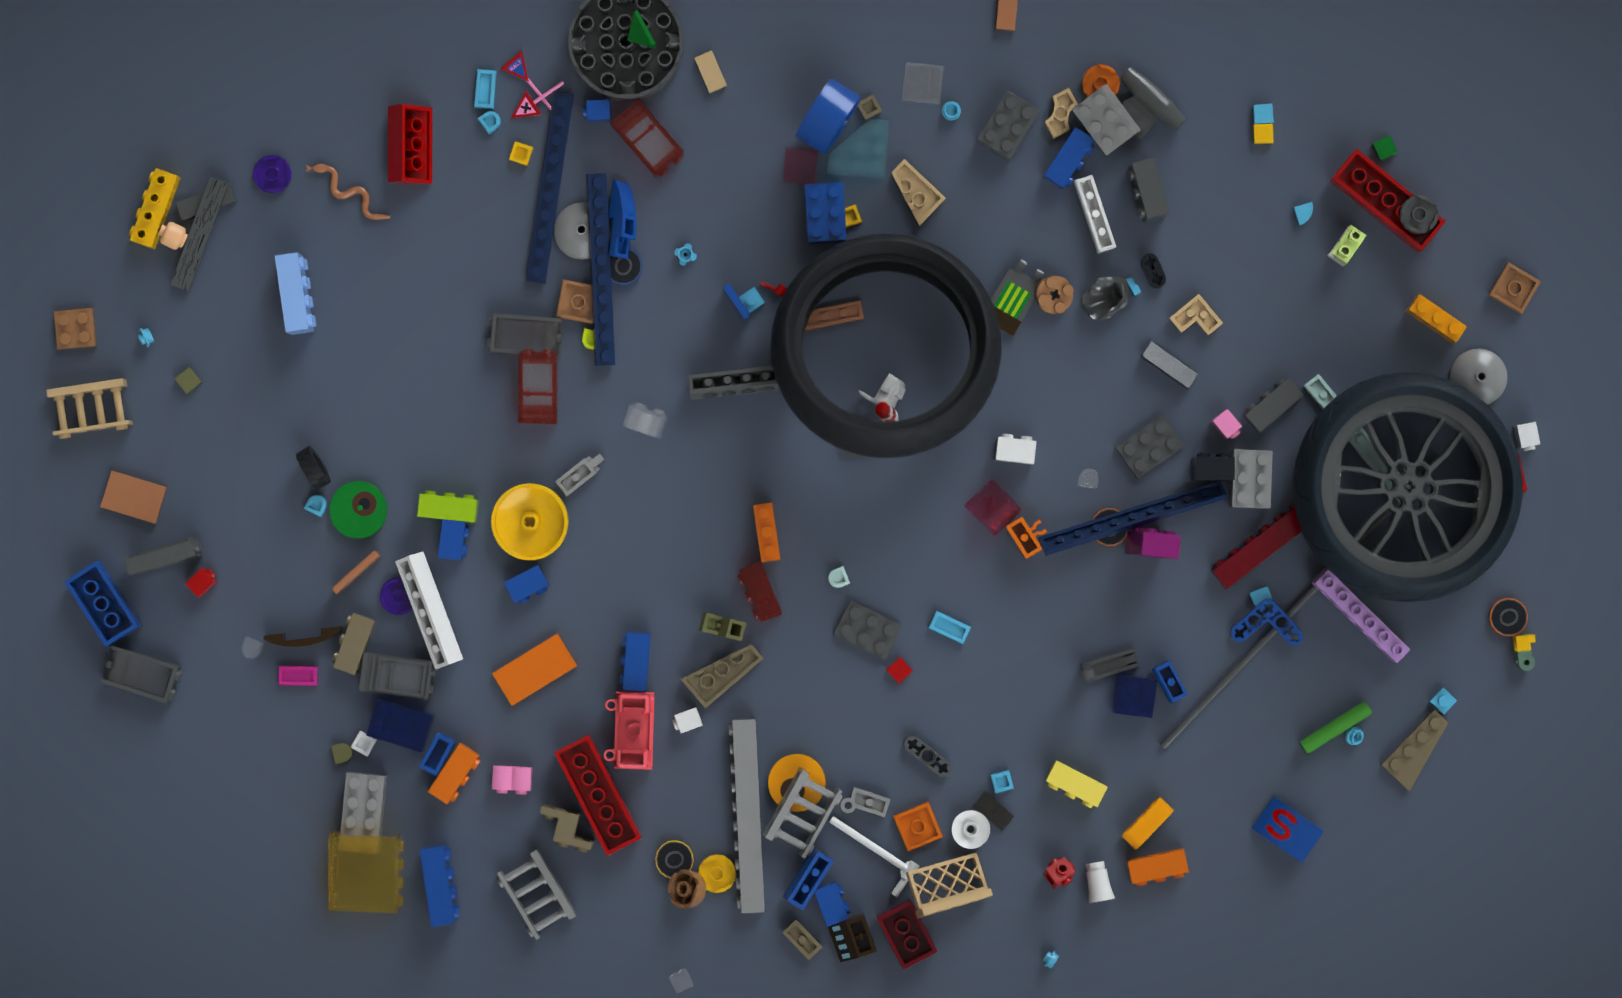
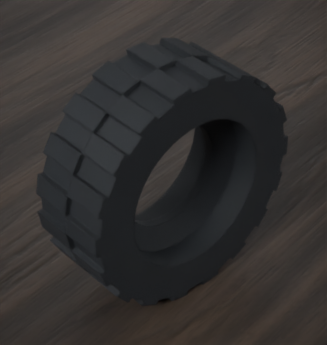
(313, 467)

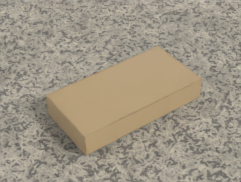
(710, 72)

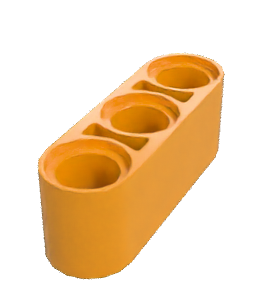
(1147, 823)

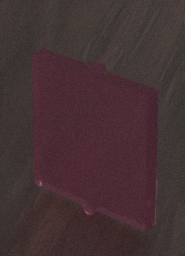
(800, 166)

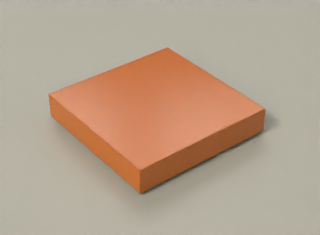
(917, 826)

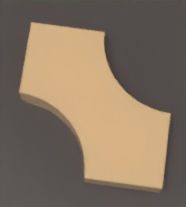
(1058, 122)

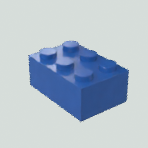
(825, 213)

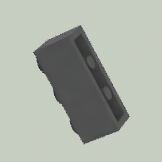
(1272, 404)

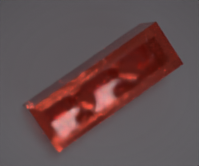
(759, 592)

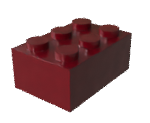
(906, 934)

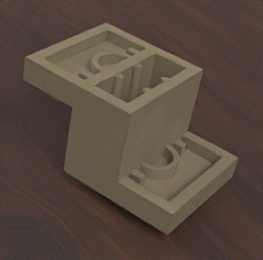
(566, 827)

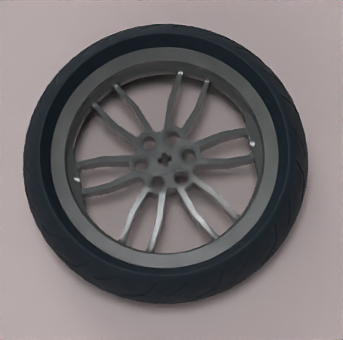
(1495, 494)

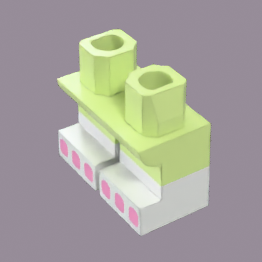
(1347, 245)

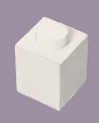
(1526, 436)
(687, 720)

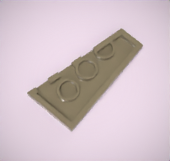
(719, 676)
(1413, 752)

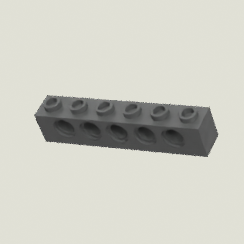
(732, 382)

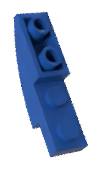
(623, 213)

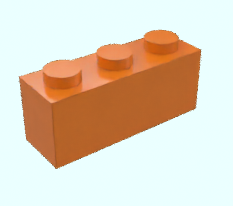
(766, 532)
(454, 773)
(1157, 867)

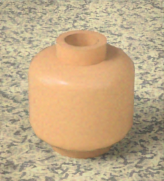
(173, 235)

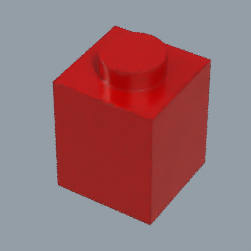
(202, 582)

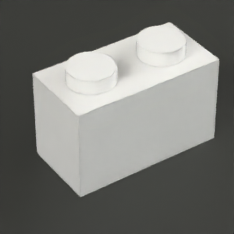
(1015, 450)

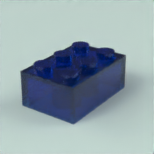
(400, 725)

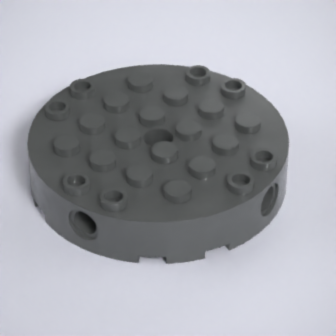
(619, 70)

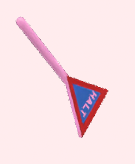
(518, 68)

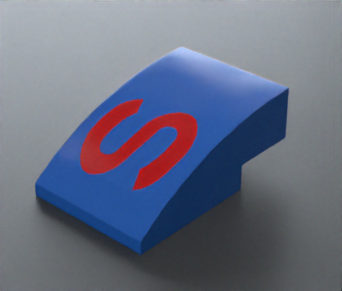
(1287, 829)

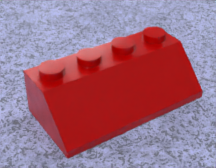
(409, 144)

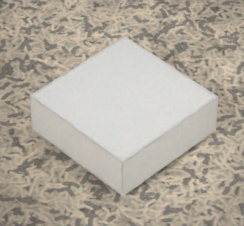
(363, 743)

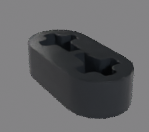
(1157, 269)

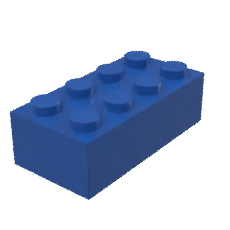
(103, 603)
(439, 885)

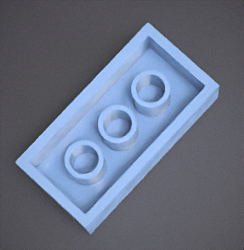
(294, 293)

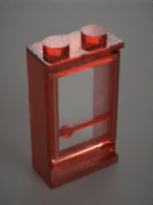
(647, 139)
(538, 387)

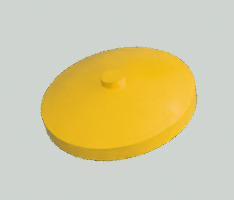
(529, 521)

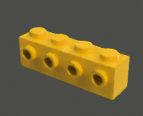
(154, 208)

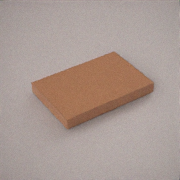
(133, 497)

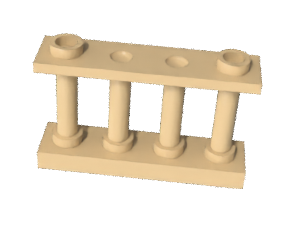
(96, 389)

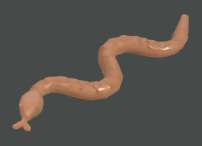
(321, 168)

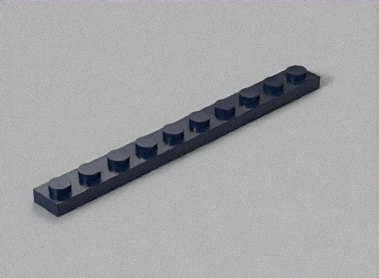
(550, 187)
(600, 269)
(1132, 517)

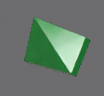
(639, 33)

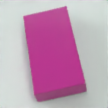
(298, 675)

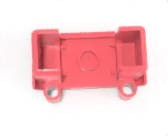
(633, 730)

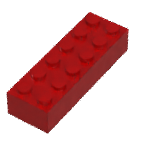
(1379, 196)
(598, 795)

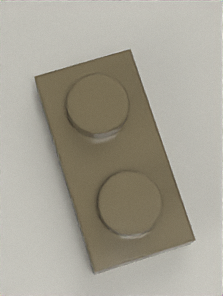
(802, 939)

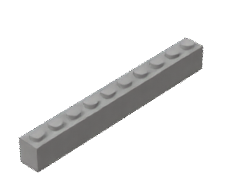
(748, 816)

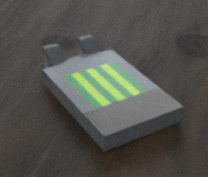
(1015, 297)

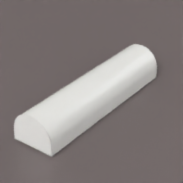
(1094, 214)

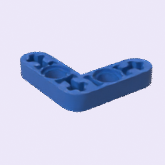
(1271, 617)

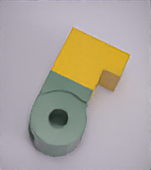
(1522, 651)

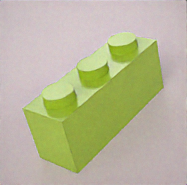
(448, 507)

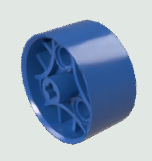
(828, 116)

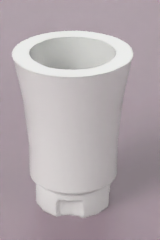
(1098, 882)

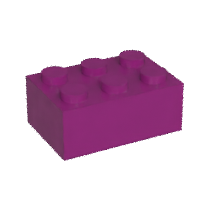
(1153, 543)

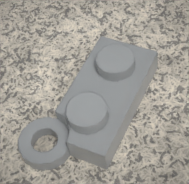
(867, 802)

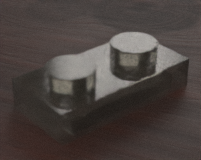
(993, 811)

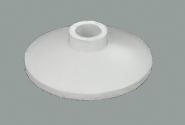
(978, 836)

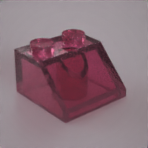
(993, 507)

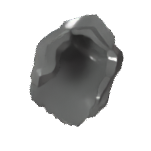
(1105, 297)

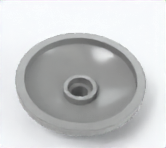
(566, 231)
(1476, 361)

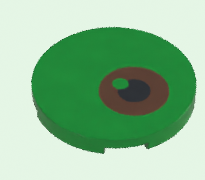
(358, 509)

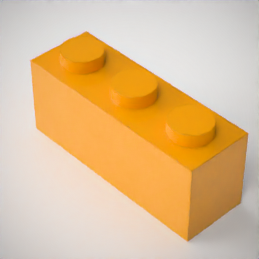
(1436, 319)

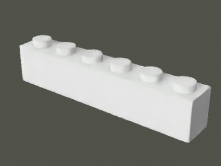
(429, 610)

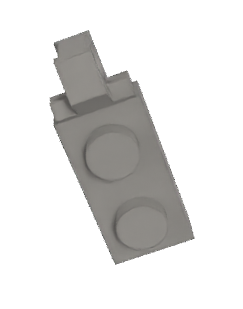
(579, 474)

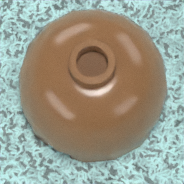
(687, 889)

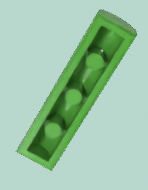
(1335, 727)

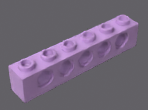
(1360, 615)

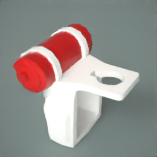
(887, 397)

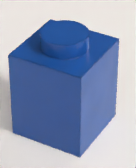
(597, 110)

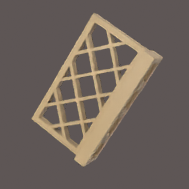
(956, 899)

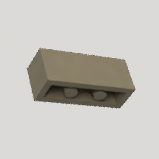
(354, 643)

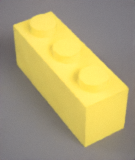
(1075, 784)

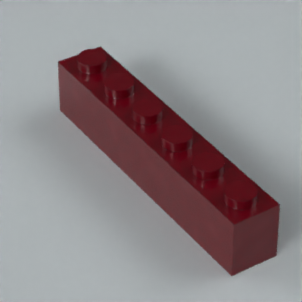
(1257, 548)

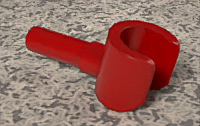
(780, 290)

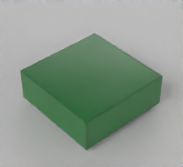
(1384, 148)

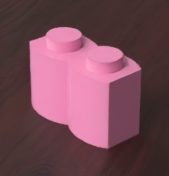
(512, 778)

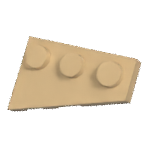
(917, 191)

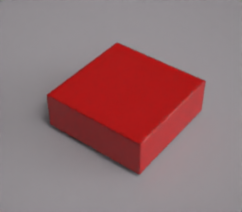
(899, 670)

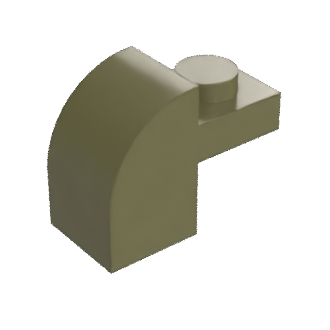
(722, 626)

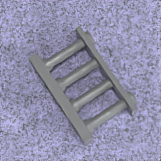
(792, 797)
(556, 893)

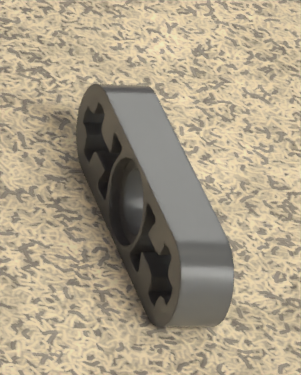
(935, 769)

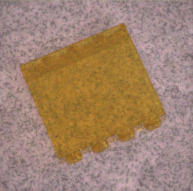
(365, 873)

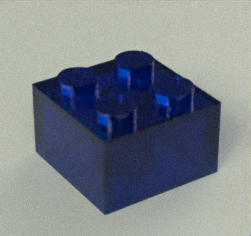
(1134, 696)

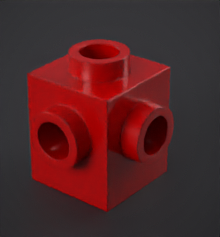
(1059, 872)

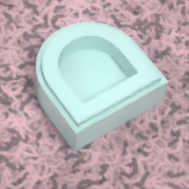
(838, 577)

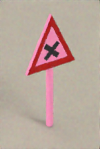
(527, 106)

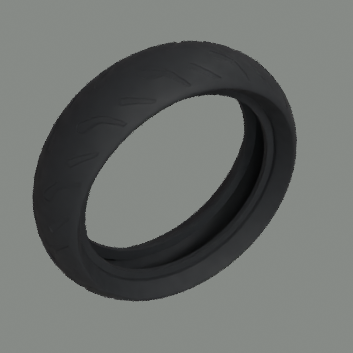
(899, 255)

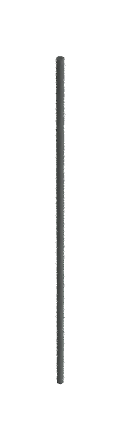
(1264, 640)

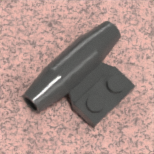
(1149, 103)

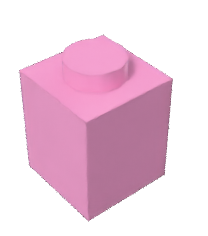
(1227, 424)

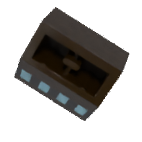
(852, 938)

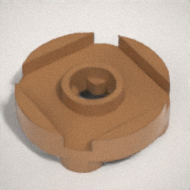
(1064, 292)

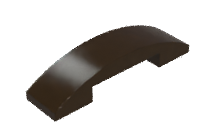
(280, 639)

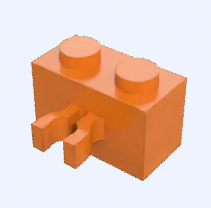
(1024, 538)

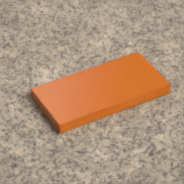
(534, 669)

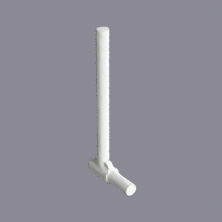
(905, 867)

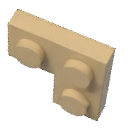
(1197, 311)

